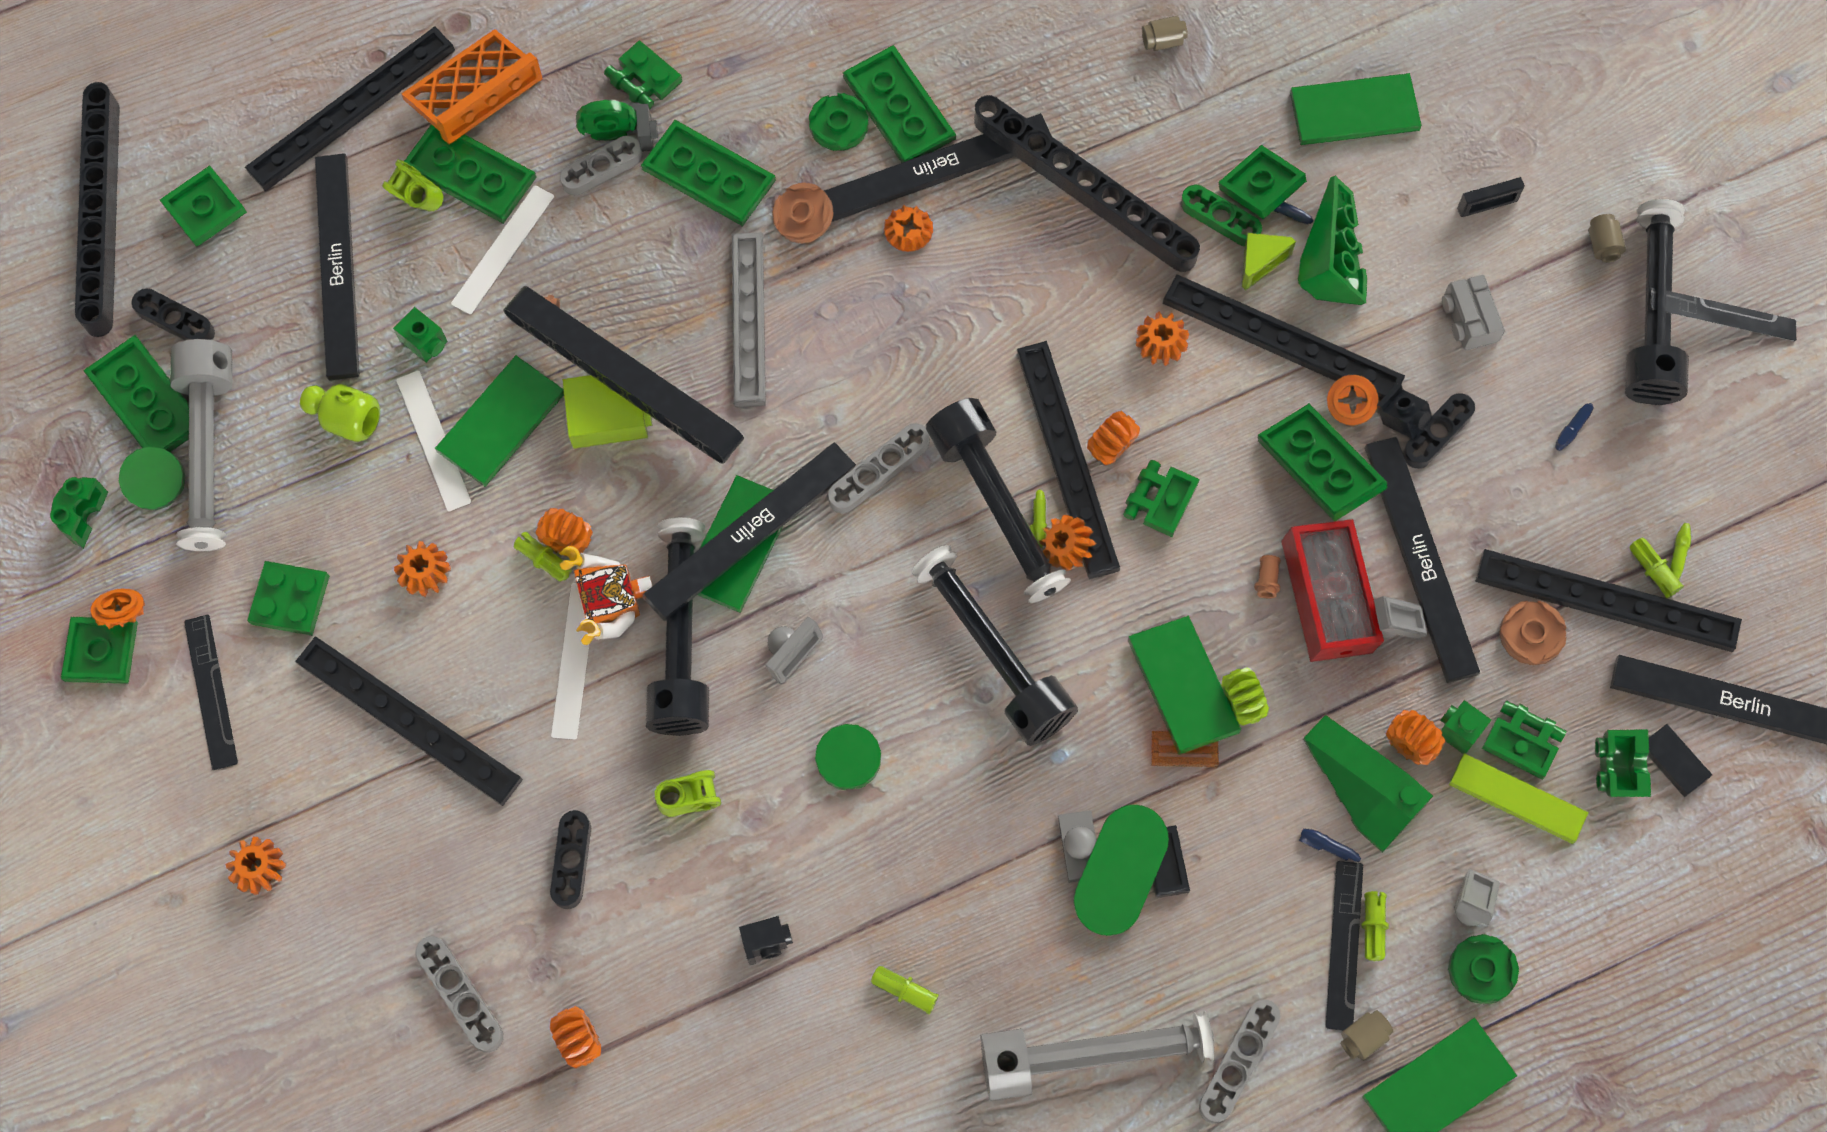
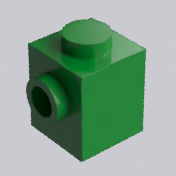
(420, 335)
(1463, 726)

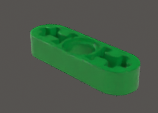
(1218, 203)

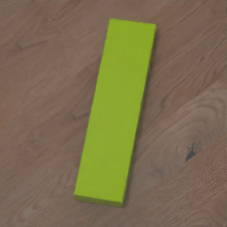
(1518, 798)

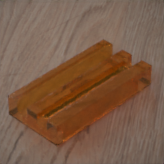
(1157, 760)

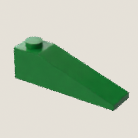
(1331, 253)
(1370, 786)

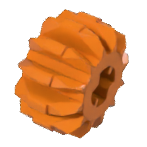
(1151, 341)
(1113, 437)
(563, 529)
(1067, 542)
(430, 576)
(1415, 737)
(247, 856)
(575, 1037)

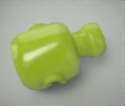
(342, 410)

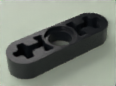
(166, 306)
(1441, 417)
(559, 883)

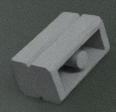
(1473, 312)

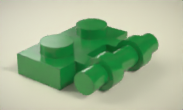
(648, 69)
(1170, 502)
(1520, 747)

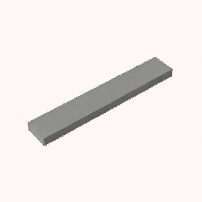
(748, 320)

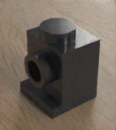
(1404, 412)
(765, 939)

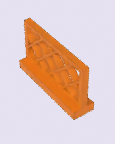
(485, 97)

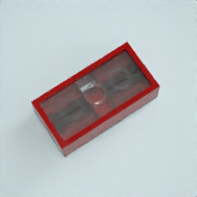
(1332, 590)

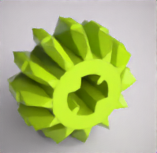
(1245, 696)

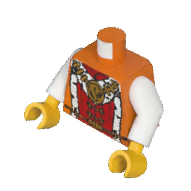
(605, 594)

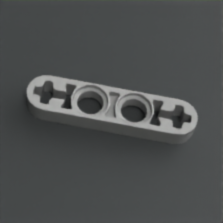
(875, 464)
(457, 995)
(1236, 1059)

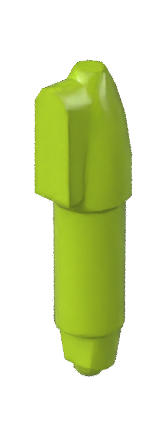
(1039, 516)
(1681, 545)

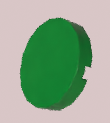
(606, 119)
(838, 122)
(151, 478)
(848, 757)
(1483, 969)

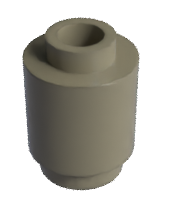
(1164, 33)
(1606, 238)
(1366, 1035)

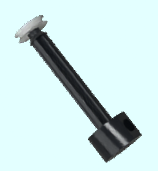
(1657, 370)
(963, 433)
(678, 703)
(1038, 706)

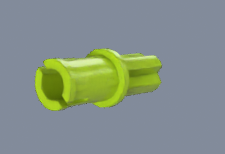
(541, 556)
(1656, 567)
(1375, 925)
(904, 989)

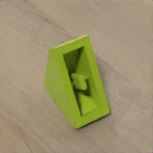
(1263, 255)

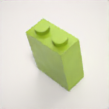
(600, 415)

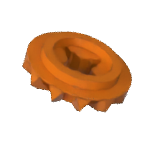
(914, 239)
(1363, 389)
(104, 607)

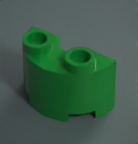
(74, 504)
(1623, 763)

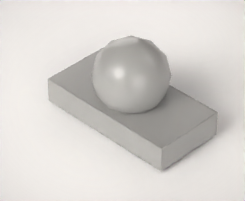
(1400, 618)
(791, 647)
(1077, 841)
(1476, 899)

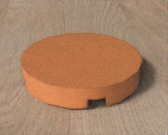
(802, 213)
(1533, 632)

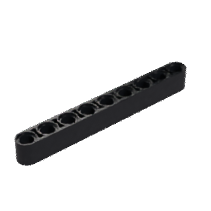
(1089, 196)
(104, 218)
(624, 374)

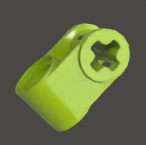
(409, 186)
(690, 794)

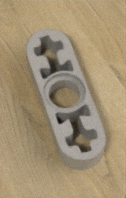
(598, 177)

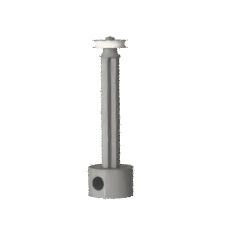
(201, 371)
(1084, 1053)

